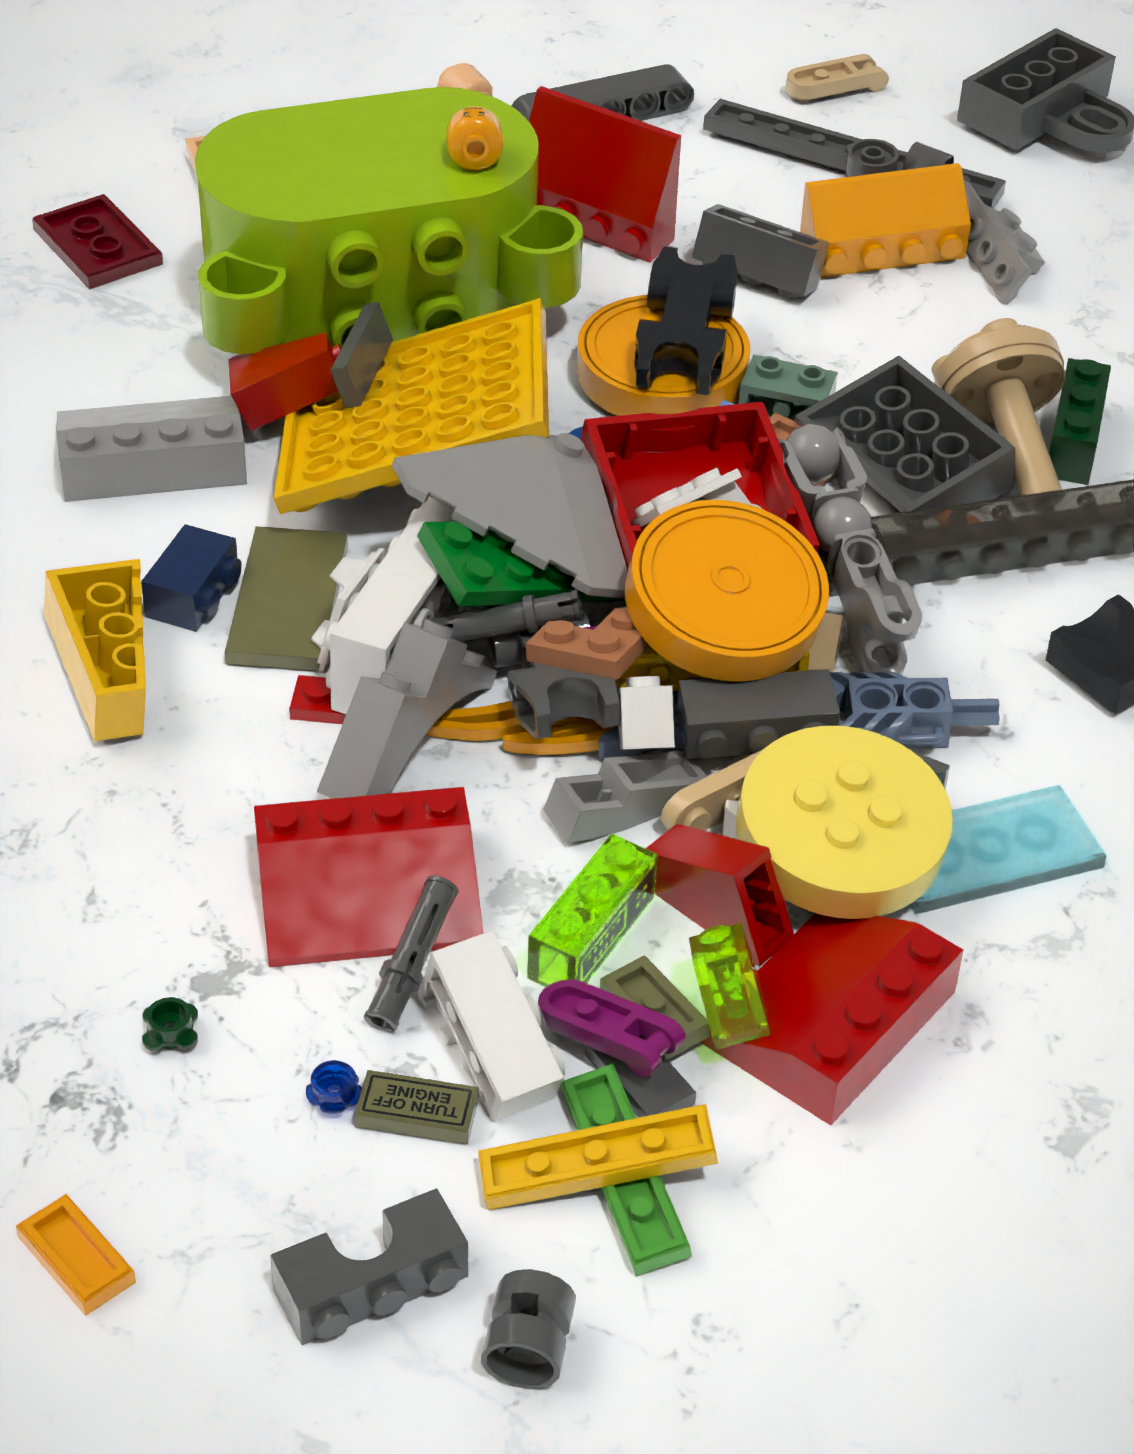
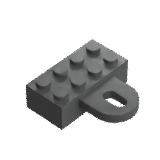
(1048, 88)

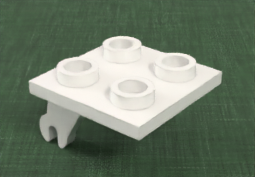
(705, 487)

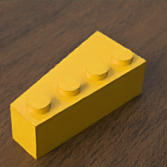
(99, 636)

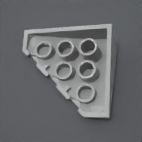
(532, 494)

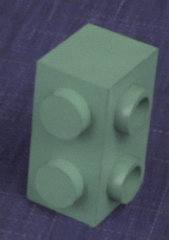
(785, 385)

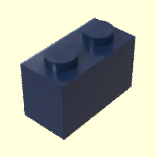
(190, 578)

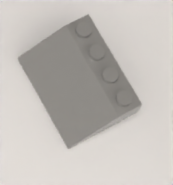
(150, 448)

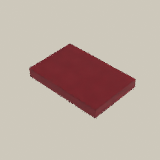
(97, 241)

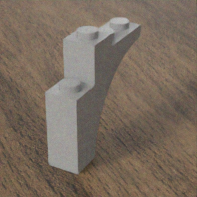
(397, 710)

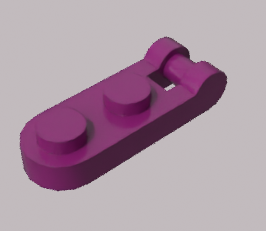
(610, 1024)

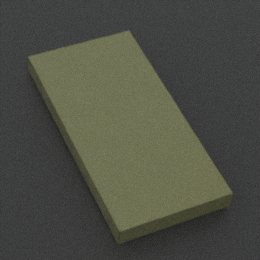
(285, 597)

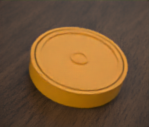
(608, 357)
(726, 590)

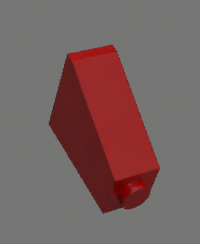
(282, 378)
(723, 884)

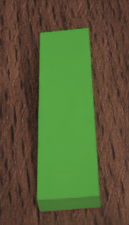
(638, 1207)

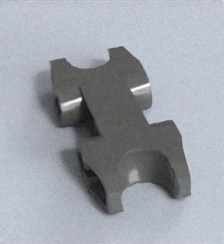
(549, 693)

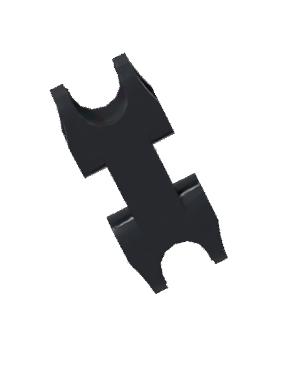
(683, 337)

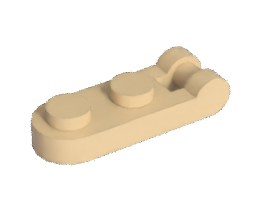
(835, 77)
(704, 801)

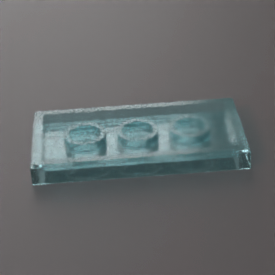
(1012, 847)

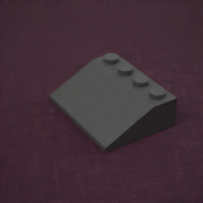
(916, 439)

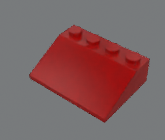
(607, 173)
(352, 868)
(844, 1006)

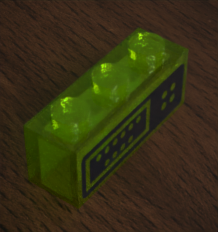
(592, 913)

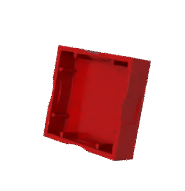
(658, 452)

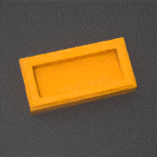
(76, 1254)

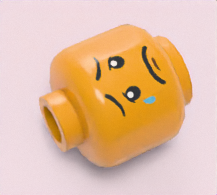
(474, 138)

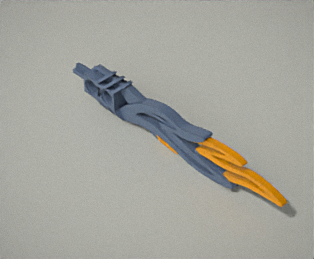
(884, 702)

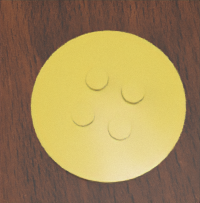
(847, 820)

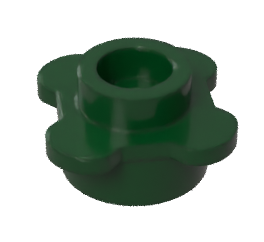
(170, 1024)

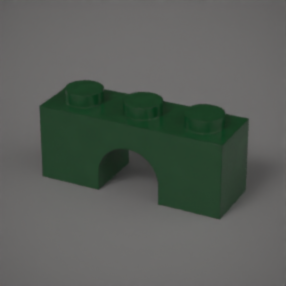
(1079, 419)

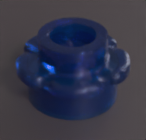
(329, 1077)

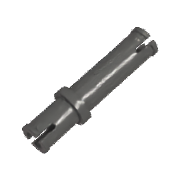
(516, 617)
(402, 972)

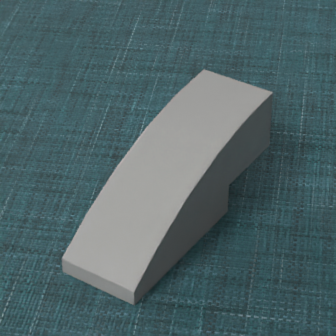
(620, 795)

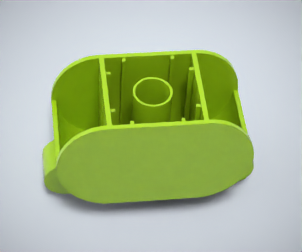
(366, 206)

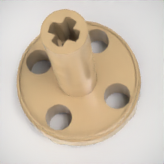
(1003, 381)

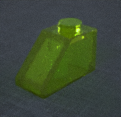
(729, 985)

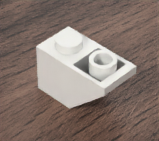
(646, 714)

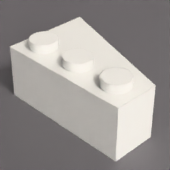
(493, 1025)

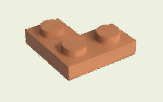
(599, 652)

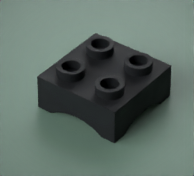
(1099, 653)

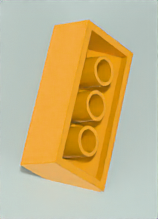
(888, 218)

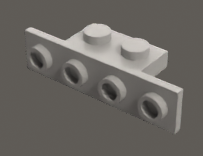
(1000, 247)

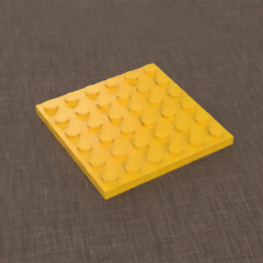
(429, 395)

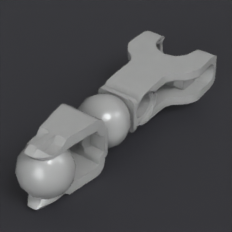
(862, 572)

